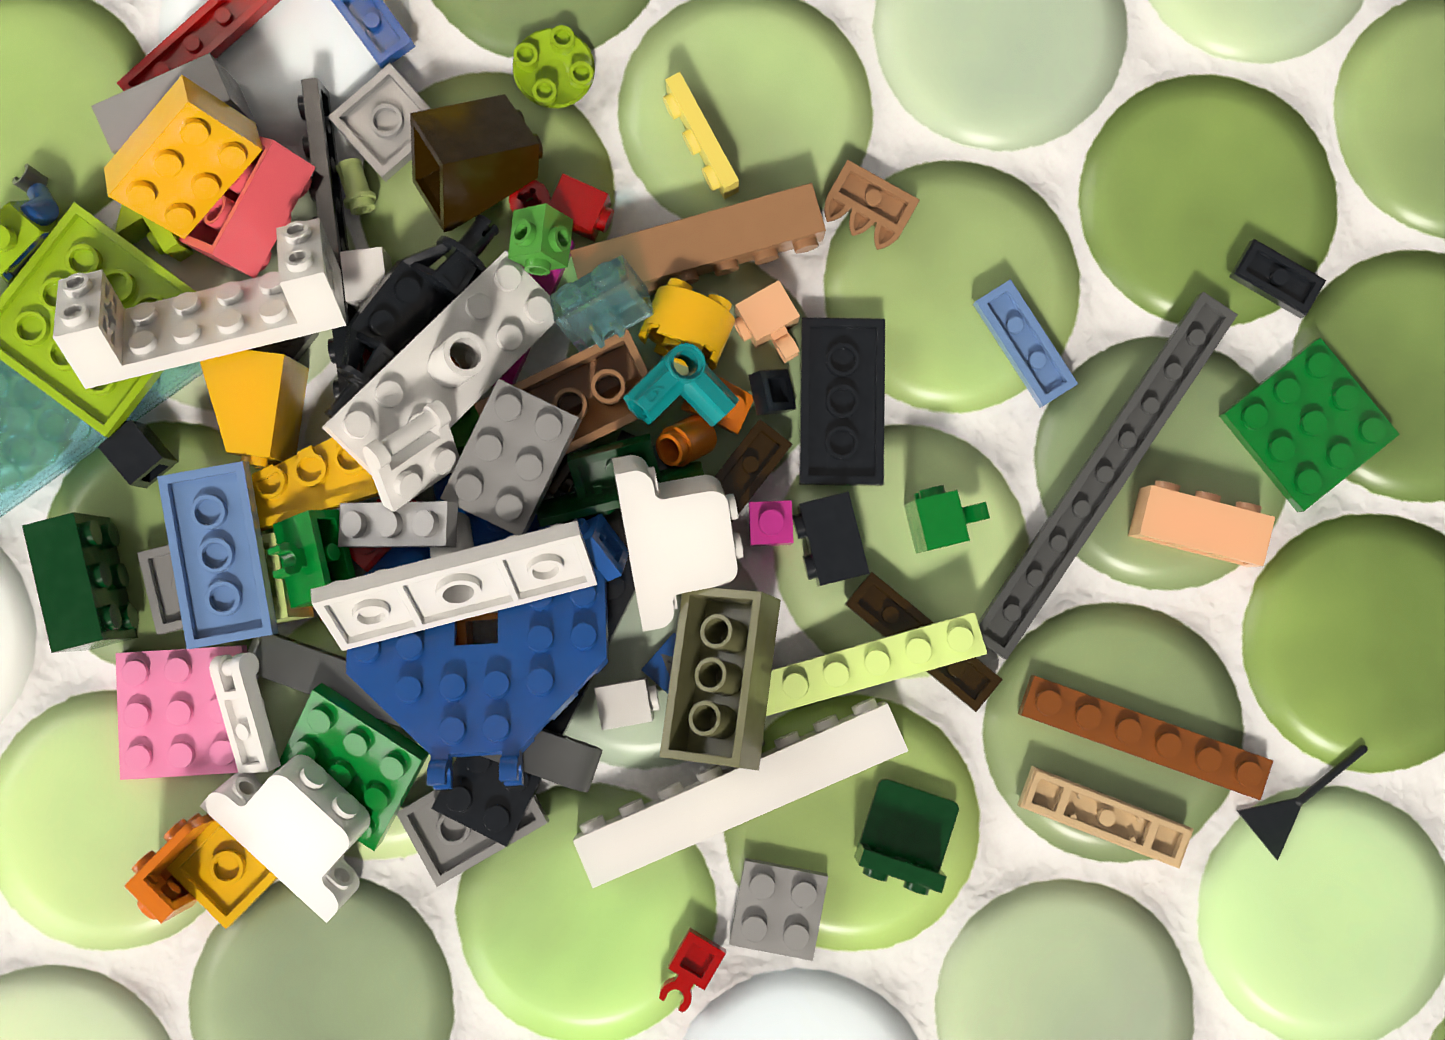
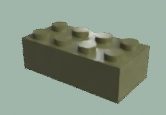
(720, 677)

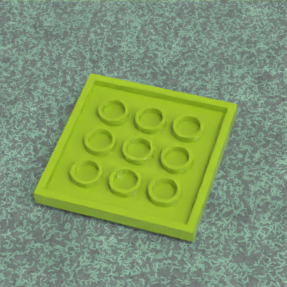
(28, 313)

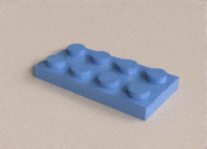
(217, 554)

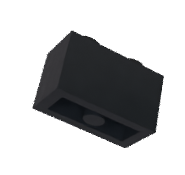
(831, 539)

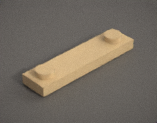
(1105, 817)

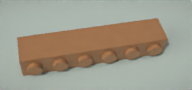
(714, 239)

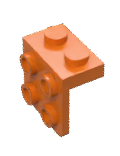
(153, 885)

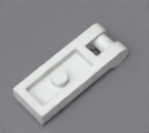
(244, 712)

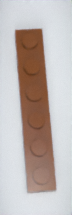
(1145, 737)

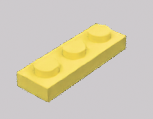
(700, 137)

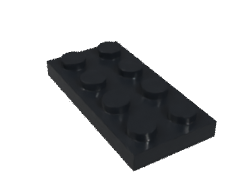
(842, 401)

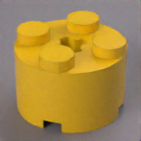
(688, 318)

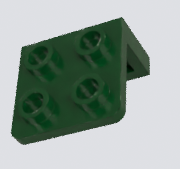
(906, 836)

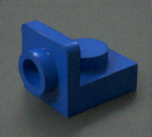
(604, 546)

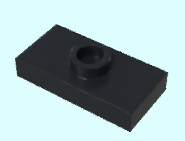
(1277, 278)

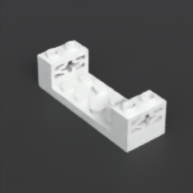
(119, 343)

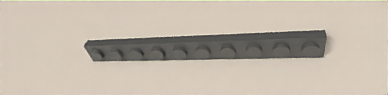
(1104, 474)

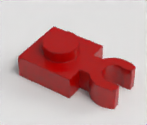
(694, 965)

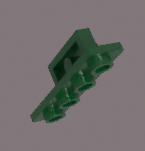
(596, 481)

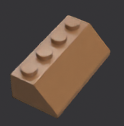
(590, 387)

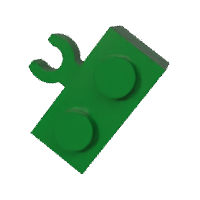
(939, 519)
(310, 554)

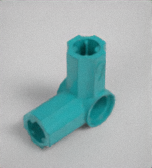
(664, 384)

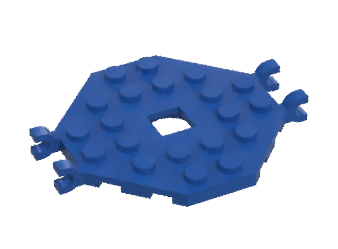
(492, 693)

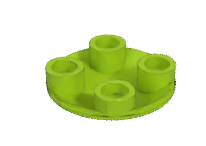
(553, 67)

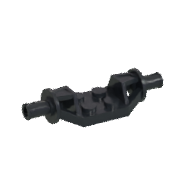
(408, 302)

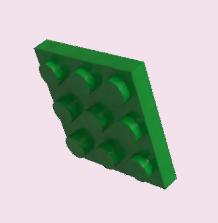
(1309, 425)
(359, 754)

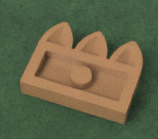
(870, 203)

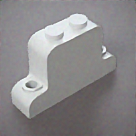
(674, 536)
(296, 828)

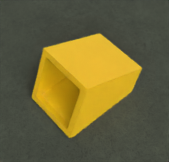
(257, 404)

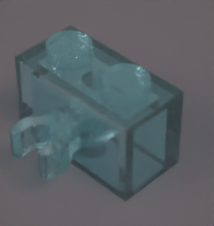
(601, 304)

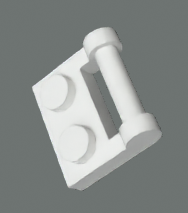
(417, 465)

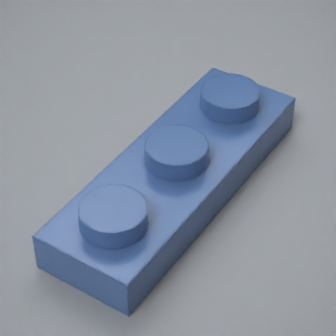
(1025, 343)

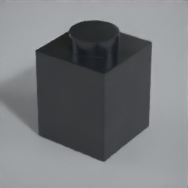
(137, 454)

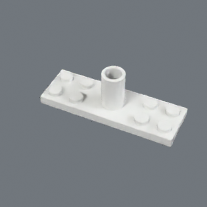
(480, 328)
(455, 584)

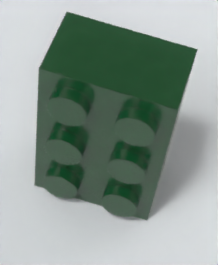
(80, 582)

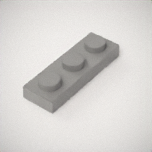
(409, 526)

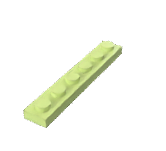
(875, 662)

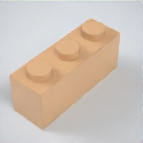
(1202, 524)

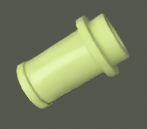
(355, 186)

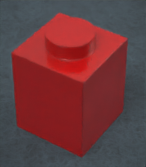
(585, 205)

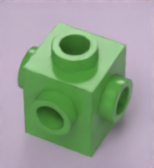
(540, 239)

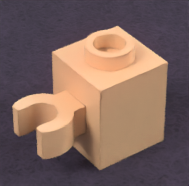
(768, 317)

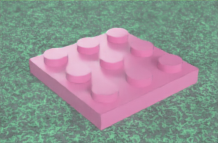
(171, 714)

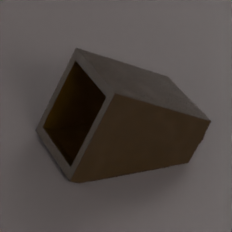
(471, 157)

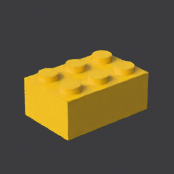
(182, 158)

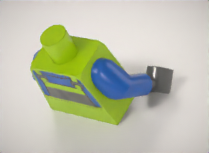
(25, 223)

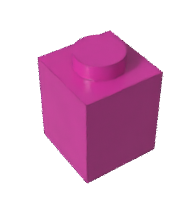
(770, 523)

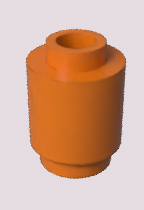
(686, 441)

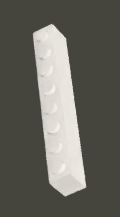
(738, 794)

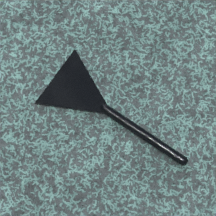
(1275, 820)

